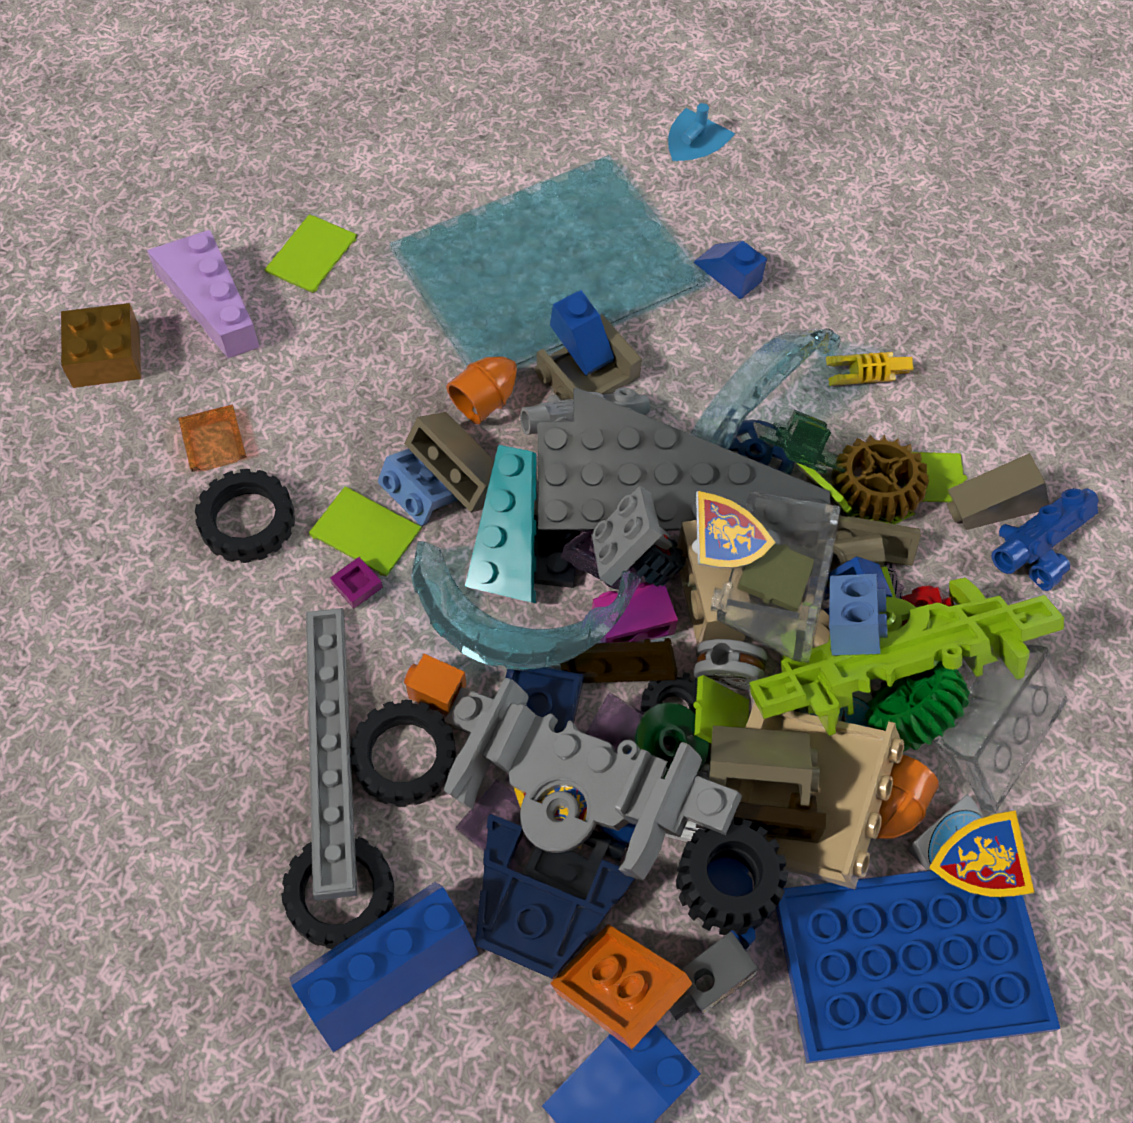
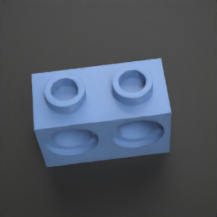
(855, 614)

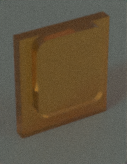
(212, 438)

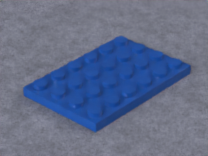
(910, 966)

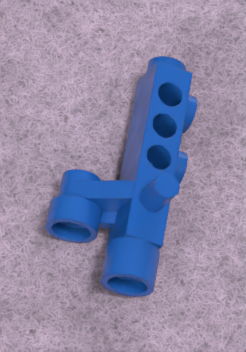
(1041, 533)

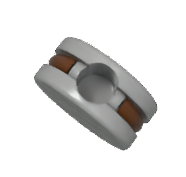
(730, 662)

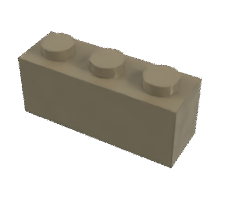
(452, 457)

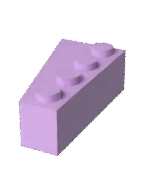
(204, 286)

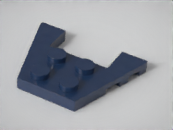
(534, 920)

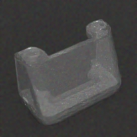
(806, 529)

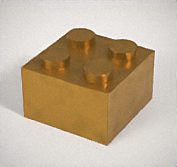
(100, 345)

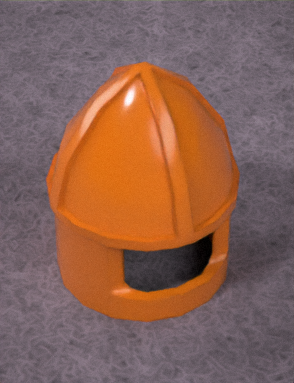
(483, 386)
(909, 799)

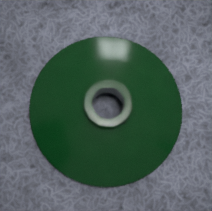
(675, 725)

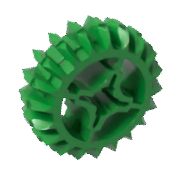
(920, 705)

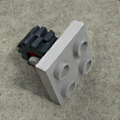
(636, 542)

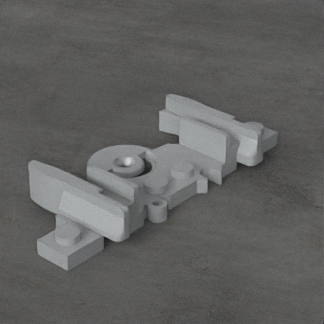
(615, 785)

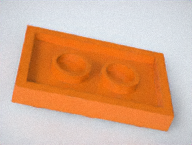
(621, 985)

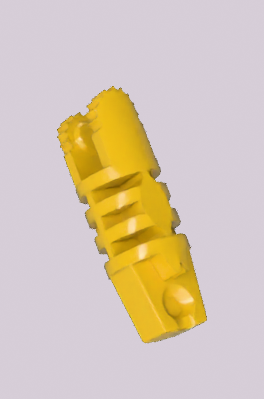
(869, 368)

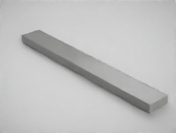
(330, 757)

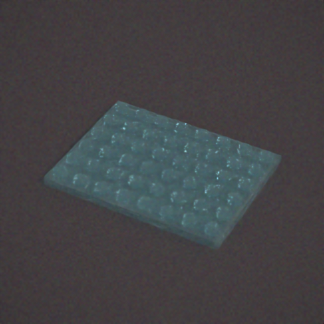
(508, 262)

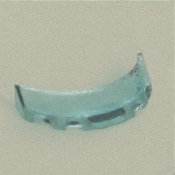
(758, 378)
(497, 642)

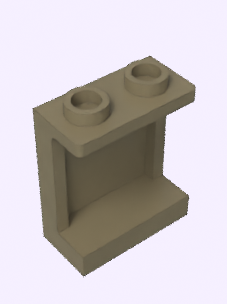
(565, 374)
(764, 757)

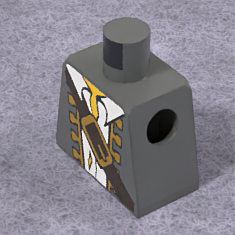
(728, 966)

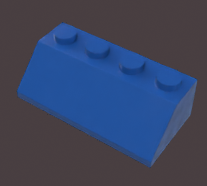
(384, 966)

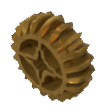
(877, 489)

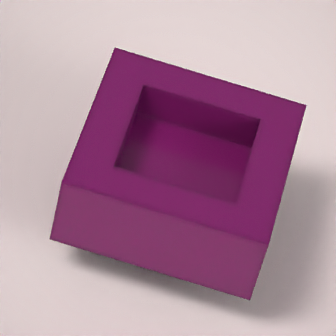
(356, 582)

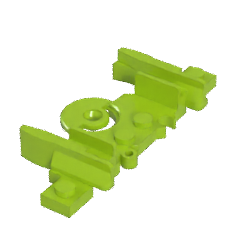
(971, 631)

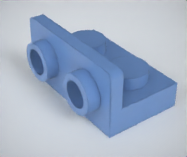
(413, 486)

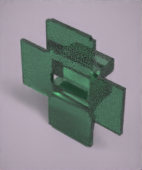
(802, 441)

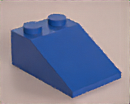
(624, 1082)

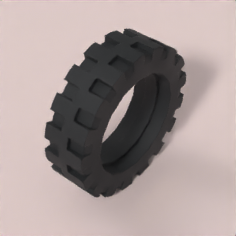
(235, 485)
(388, 717)
(332, 935)

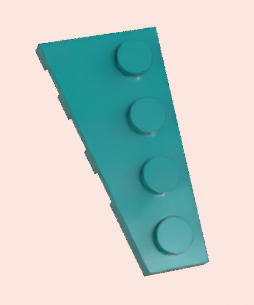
(504, 542)

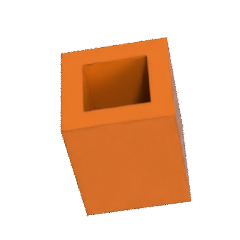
(434, 683)

